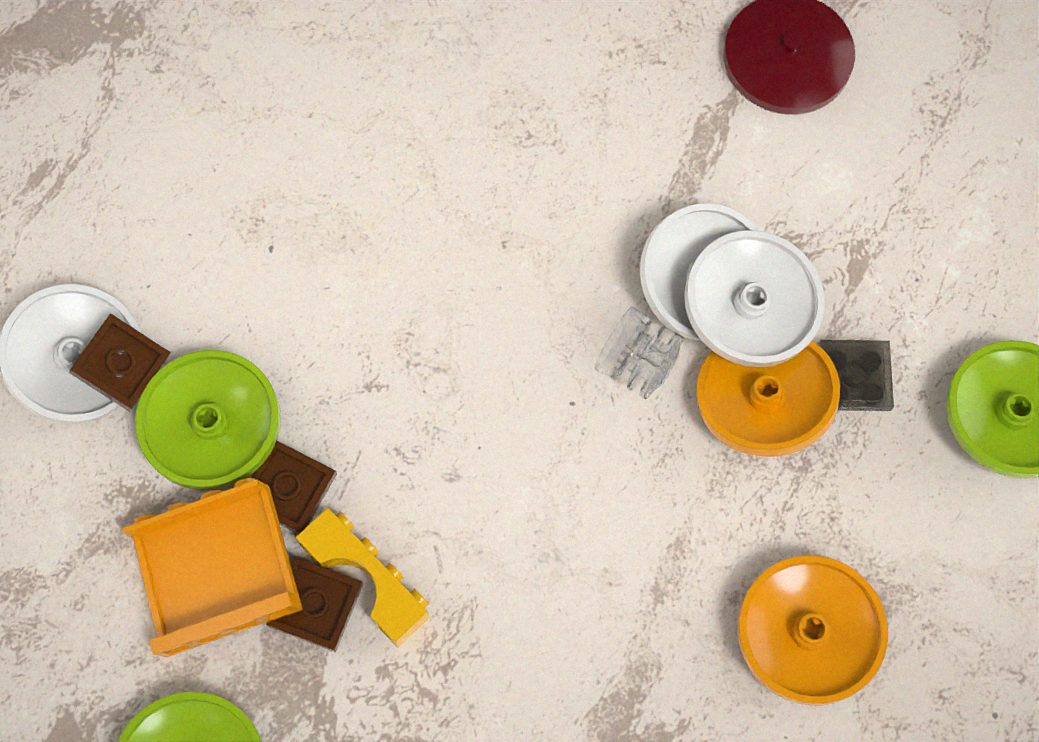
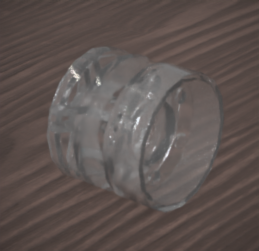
(639, 352)

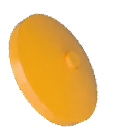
(769, 407)
(812, 630)

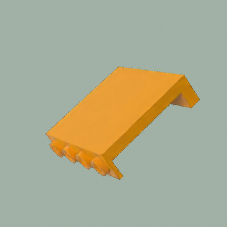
(214, 567)

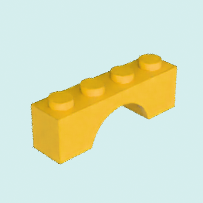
(333, 544)

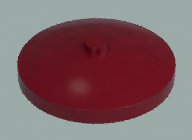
(789, 55)

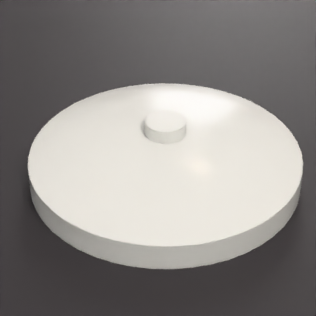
(673, 250)
(754, 298)
(43, 344)

